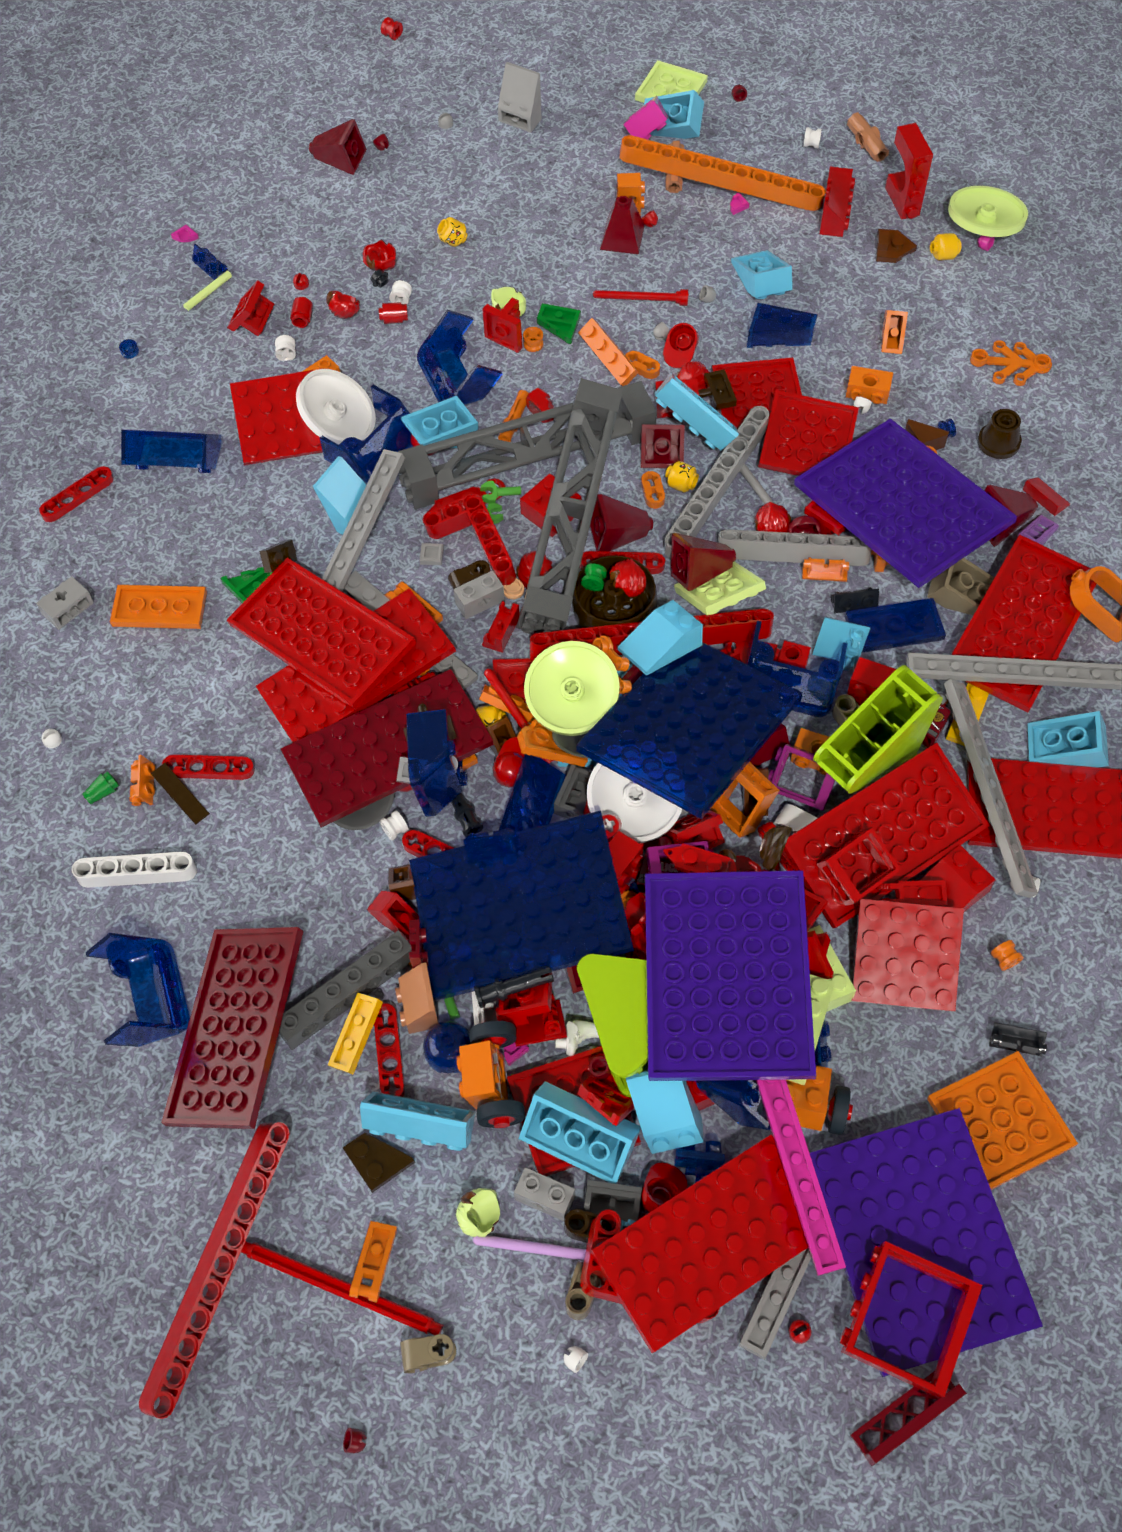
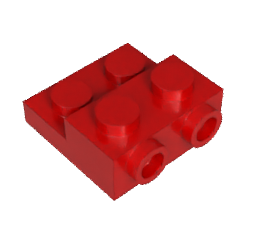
(526, 1003)

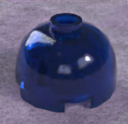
(443, 1044)

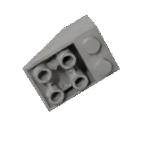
(520, 98)

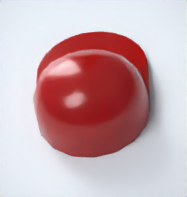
(680, 345)
(508, 763)
(661, 1185)

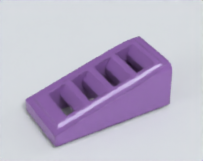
(1045, 534)

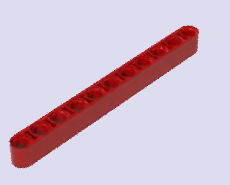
(717, 629)
(206, 1274)

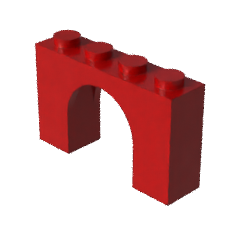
(909, 186)

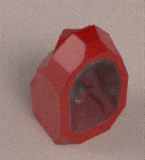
(539, 401)

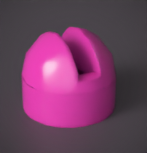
(985, 242)

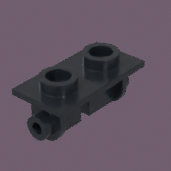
(855, 600)
(1018, 1039)

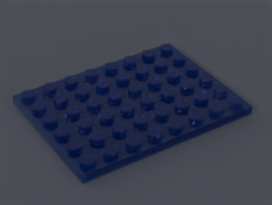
(690, 727)
(520, 907)

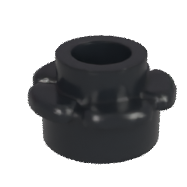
(379, 278)

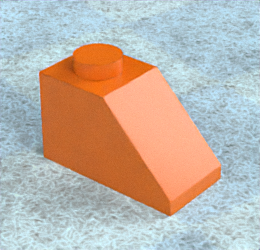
(894, 331)

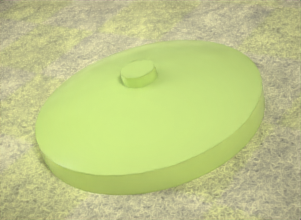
(988, 211)
(571, 687)

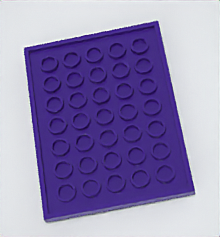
(905, 502)
(728, 977)
(930, 1197)

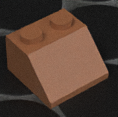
(417, 1000)

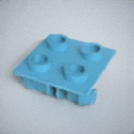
(832, 636)

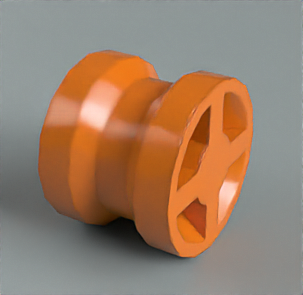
(533, 339)
(1007, 955)

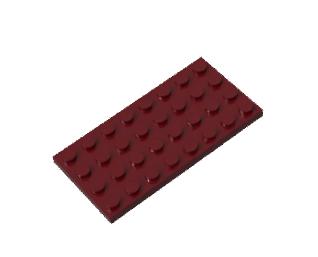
(360, 755)
(233, 1029)

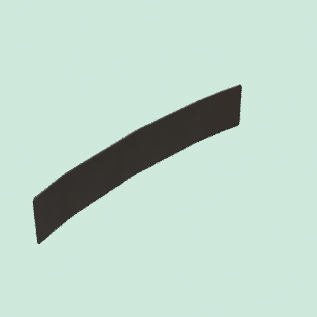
(180, 793)

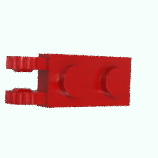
(917, 892)

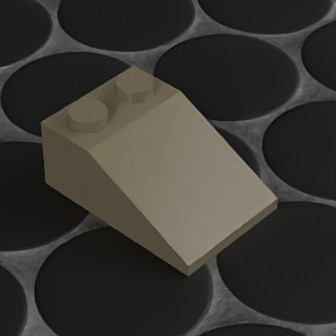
(960, 587)

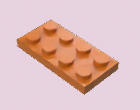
(158, 606)

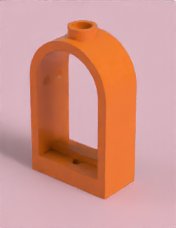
(1090, 607)

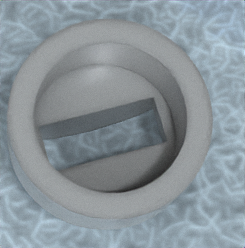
(445, 121)
(707, 294)
(661, 331)

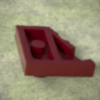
(416, 938)

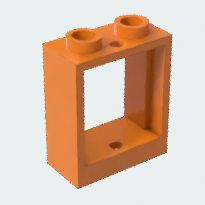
(759, 788)

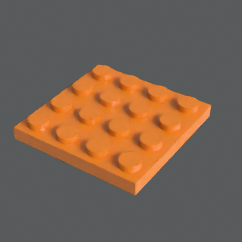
(1007, 1118)

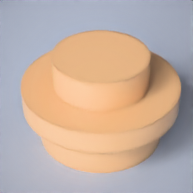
(514, 590)

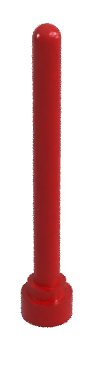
(681, 297)
(507, 700)

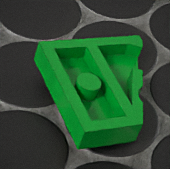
(559, 321)
(246, 584)

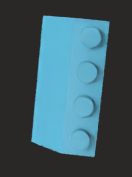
(696, 412)
(417, 1120)
(578, 1133)

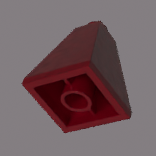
(340, 147)
(623, 227)
(1018, 503)
(617, 523)
(698, 560)

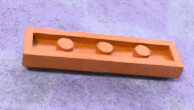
(608, 352)

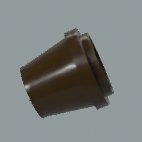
(1001, 435)

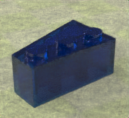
(781, 326)

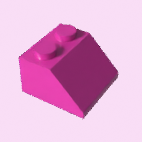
(647, 119)

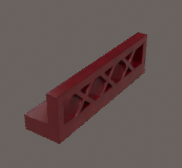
(909, 1429)

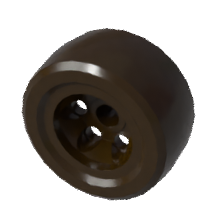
(591, 615)

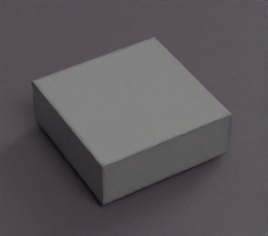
(431, 554)

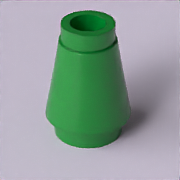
(101, 787)

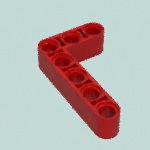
(472, 512)
(596, 1237)

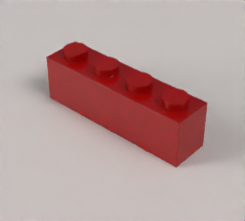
(836, 202)

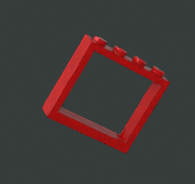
(957, 1331)

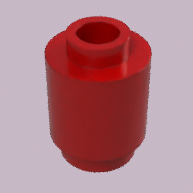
(301, 312)
(393, 313)

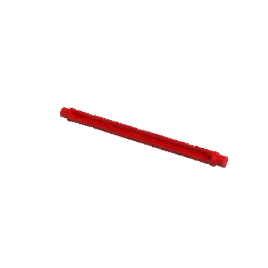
(340, 1288)

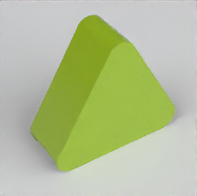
(880, 732)
(619, 1010)

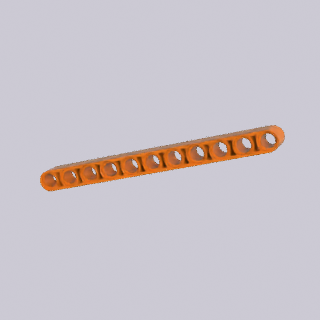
(722, 173)

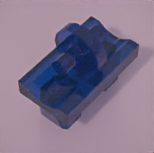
(698, 1162)

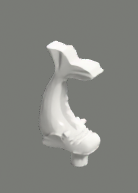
(576, 1033)

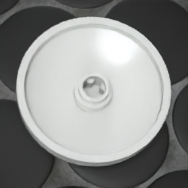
(335, 406)
(641, 812)

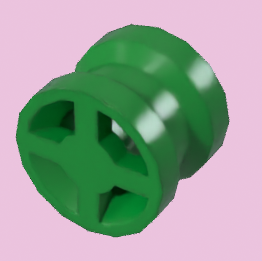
(594, 577)

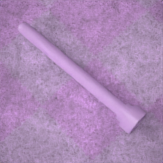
(530, 1247)

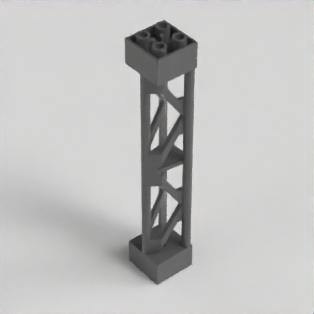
(595, 409)
(423, 484)

